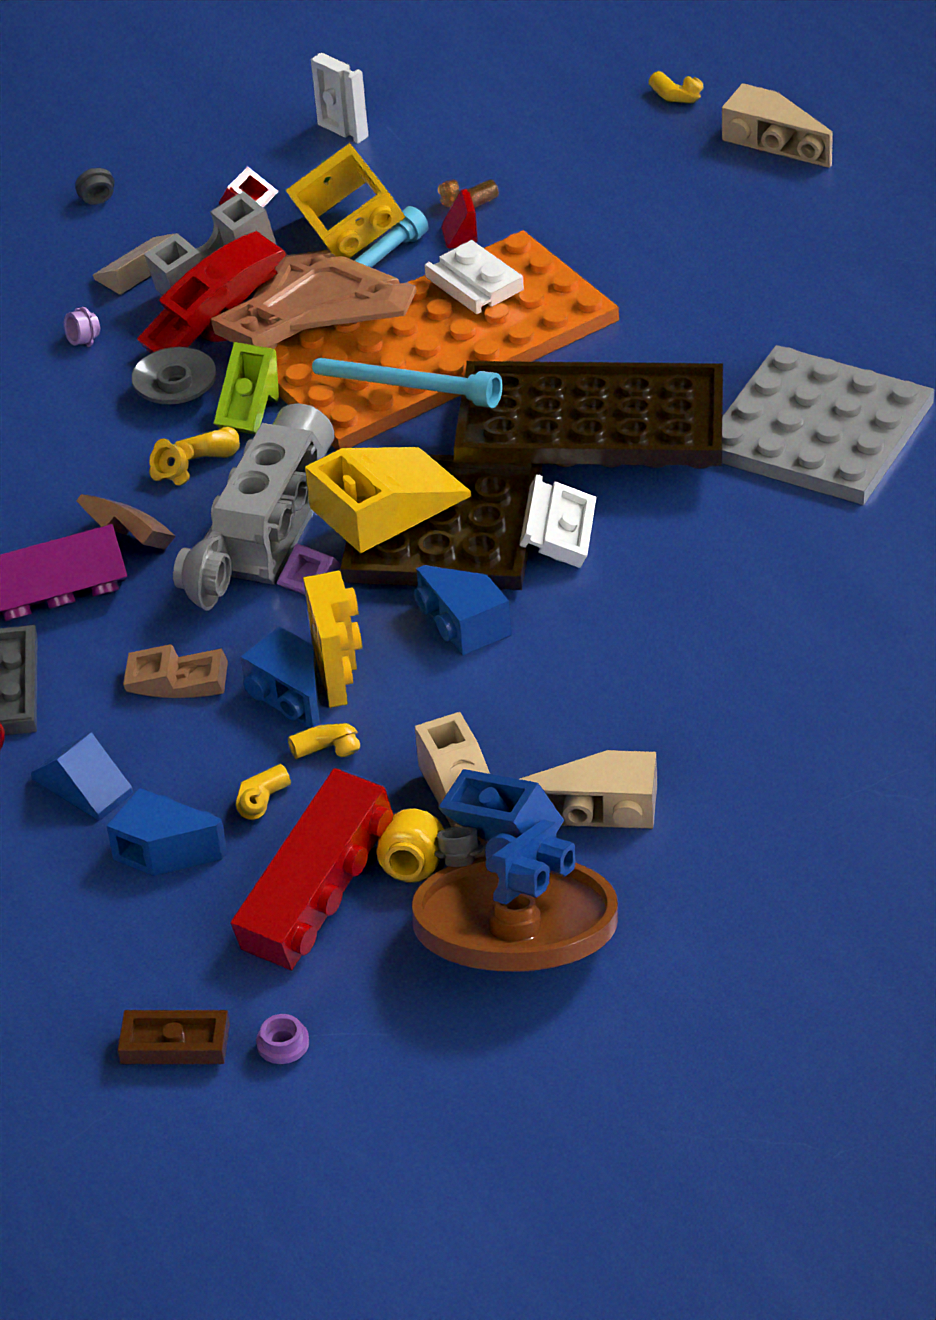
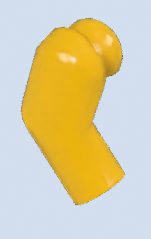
(673, 92)
(216, 443)
(323, 736)
(256, 790)

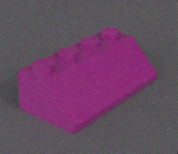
(59, 570)

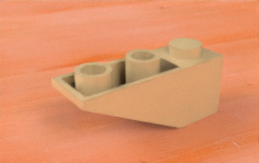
(775, 125)
(443, 751)
(604, 789)

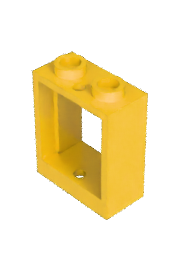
(346, 174)

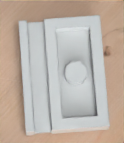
(339, 97)
(474, 276)
(558, 521)

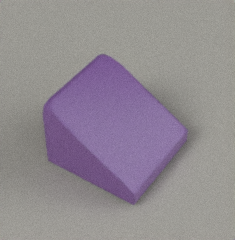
(305, 563)

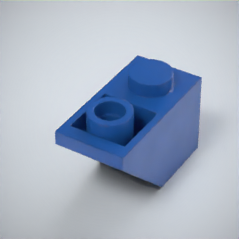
(464, 606)
(284, 676)
(164, 835)

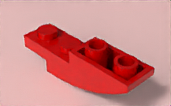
(208, 288)

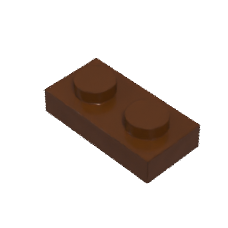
(174, 1037)

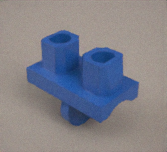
(527, 860)

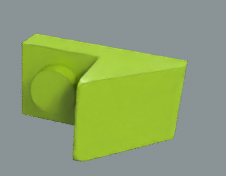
(247, 388)

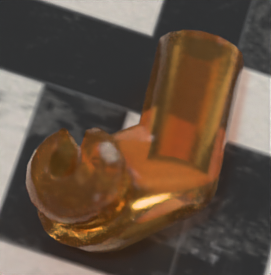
(480, 193)

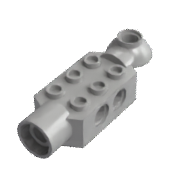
(259, 509)

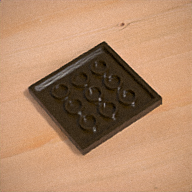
(469, 536)

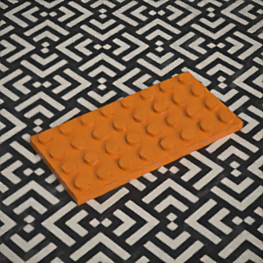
(439, 339)

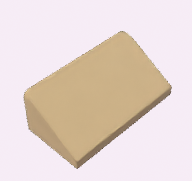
(128, 269)

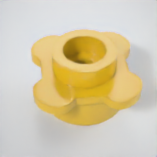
(160, 457)

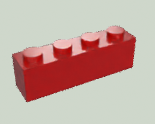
(312, 869)

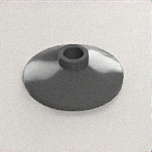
(173, 375)

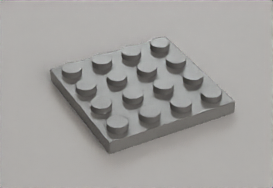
(821, 423)

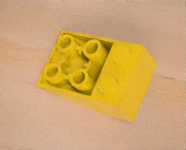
(379, 492)

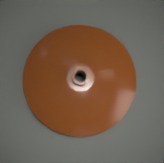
(562, 925)

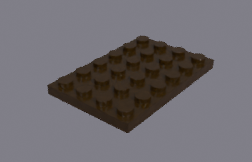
(595, 415)

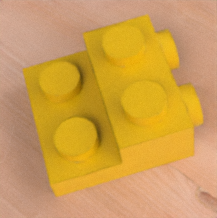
(333, 632)

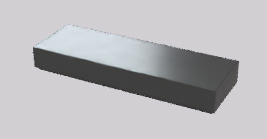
(18, 679)

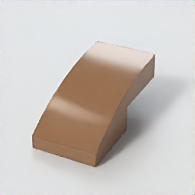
(126, 519)
(164, 674)

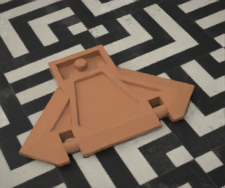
(312, 293)

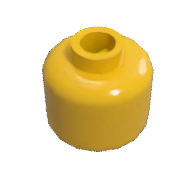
(409, 846)

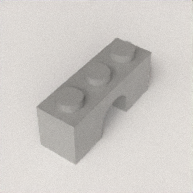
(231, 221)

